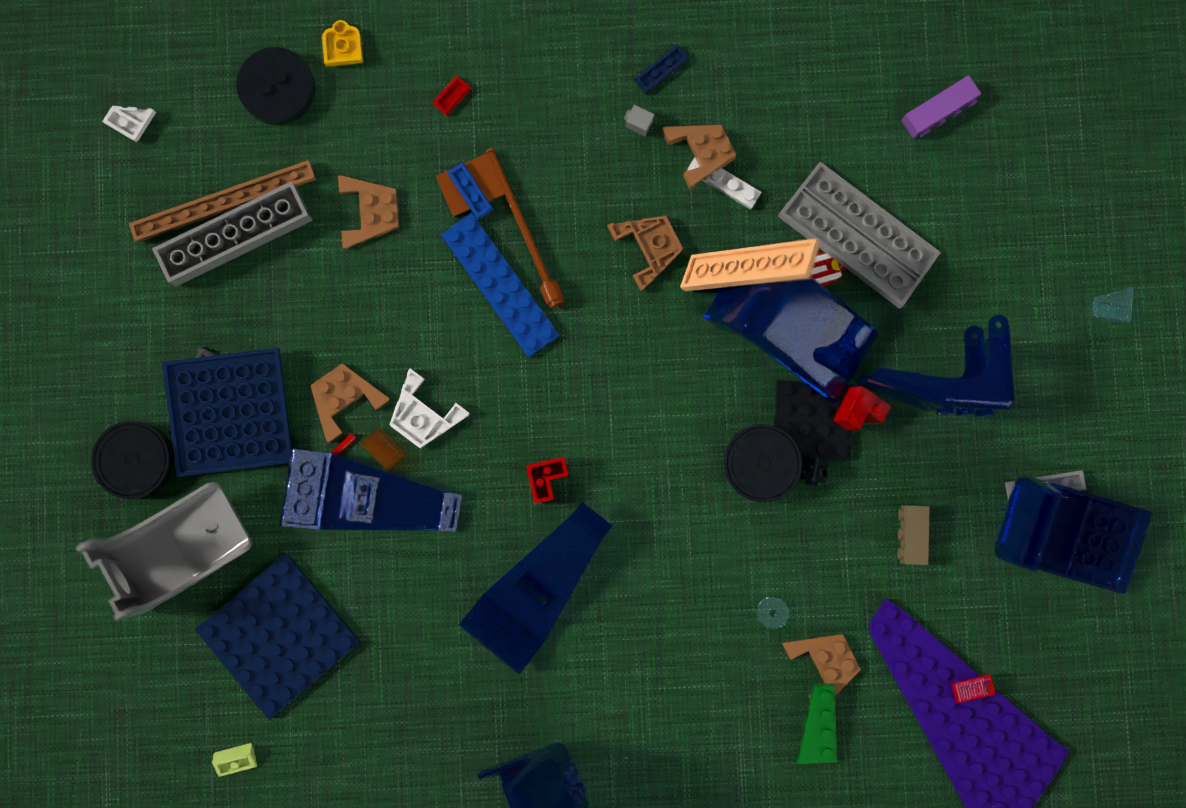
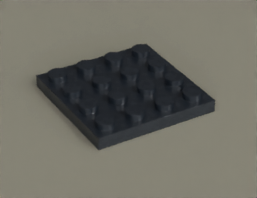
(810, 420)

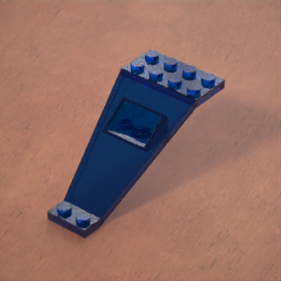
(325, 495)

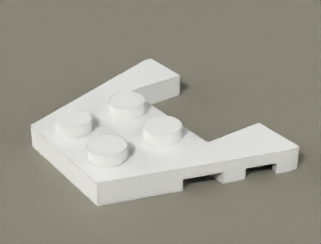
(417, 420)

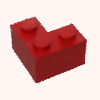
(860, 406)
(540, 477)

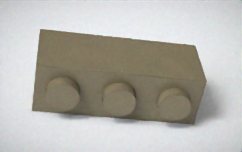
(913, 535)

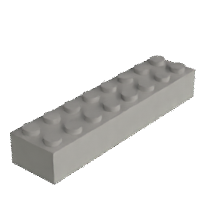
(232, 234)

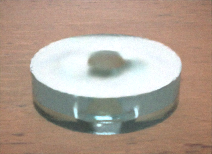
(766, 606)

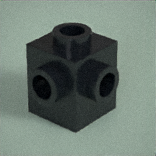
(814, 470)

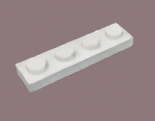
(730, 186)

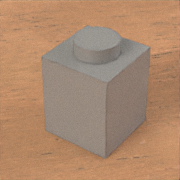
(639, 120)

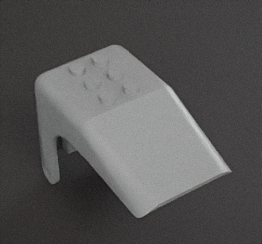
(168, 551)

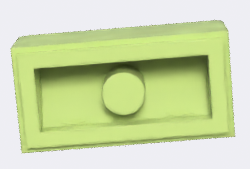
(234, 760)

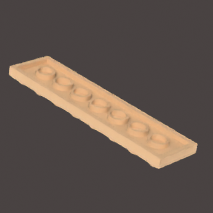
(751, 265)

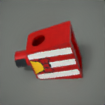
(826, 269)

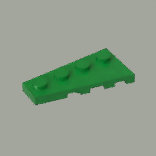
(820, 727)

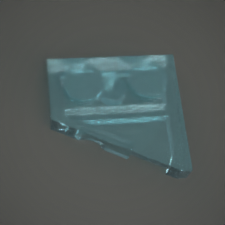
(1113, 306)

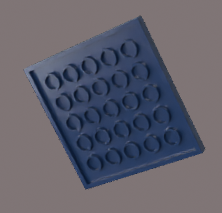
(227, 411)
(277, 636)

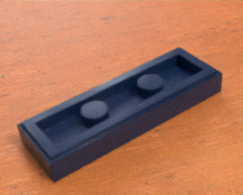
(661, 69)

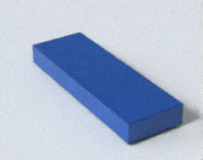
(470, 191)

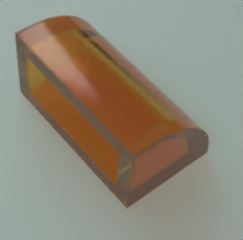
(383, 449)

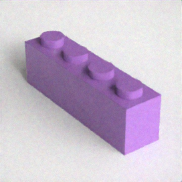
(940, 107)

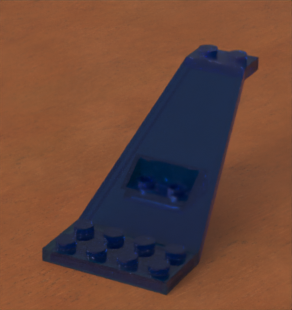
(513, 619)

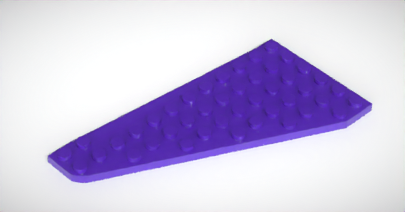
(982, 743)

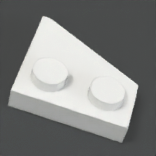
(129, 120)

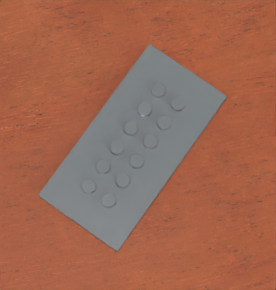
(859, 234)

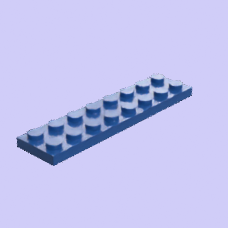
(500, 285)

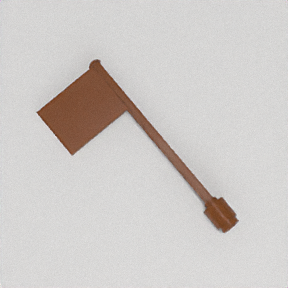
(493, 183)

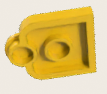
(342, 45)

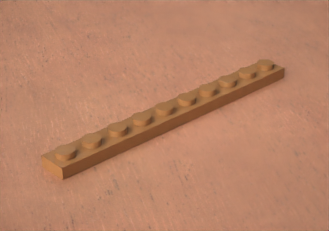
(219, 202)

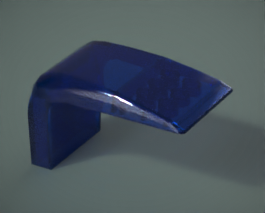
(799, 328)
(1071, 534)

